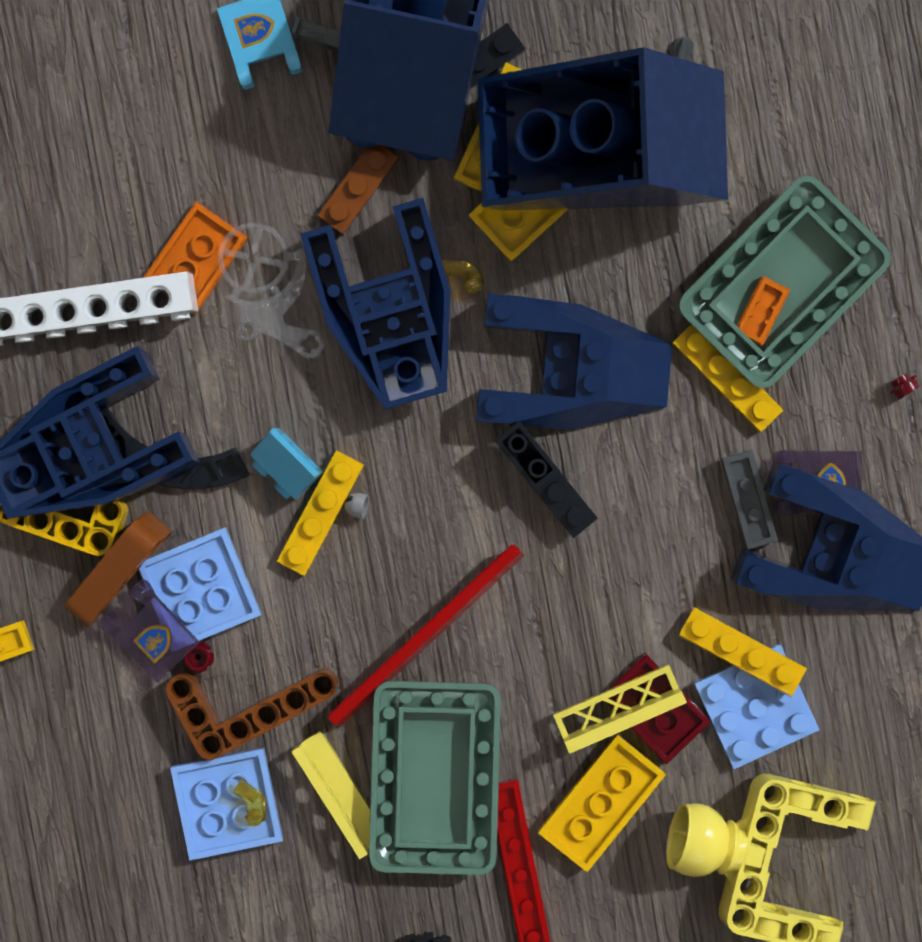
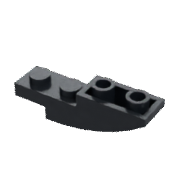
(546, 479)

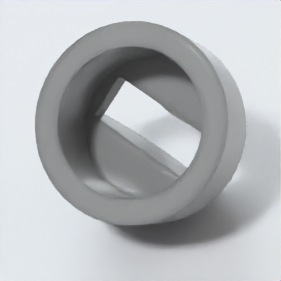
(357, 505)

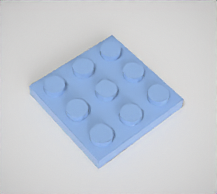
(203, 584)
(752, 715)
(215, 815)

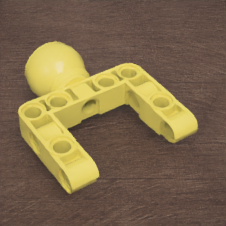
(704, 843)

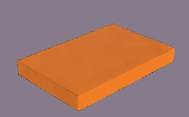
(196, 249)

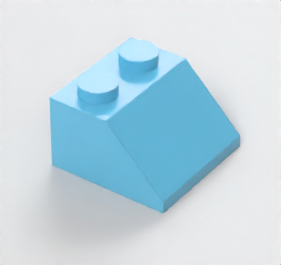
(285, 464)

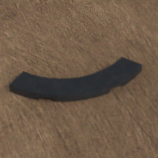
(210, 473)

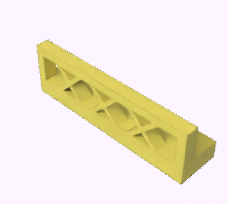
(625, 719)
(336, 789)

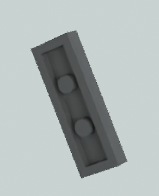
(749, 499)

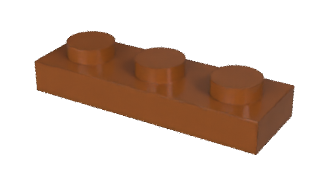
(358, 187)

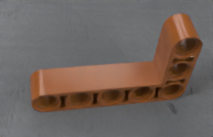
(250, 716)

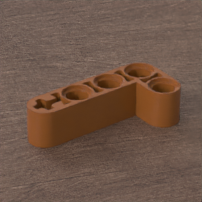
(117, 567)

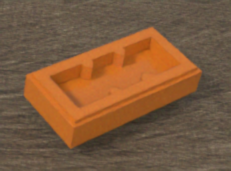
(762, 310)

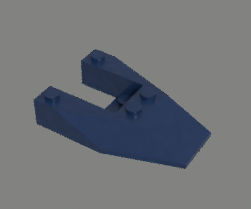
(394, 323)
(591, 366)
(66, 454)
(856, 556)

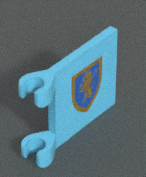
(256, 33)

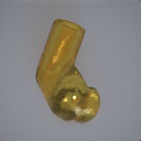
(465, 270)
(255, 803)

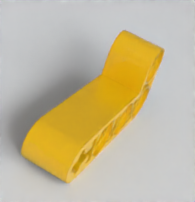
(86, 528)

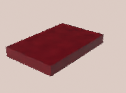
(668, 731)

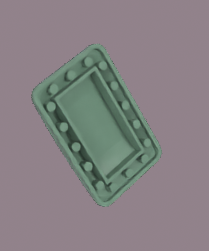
(803, 244)
(435, 778)

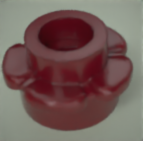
(904, 385)
(206, 660)

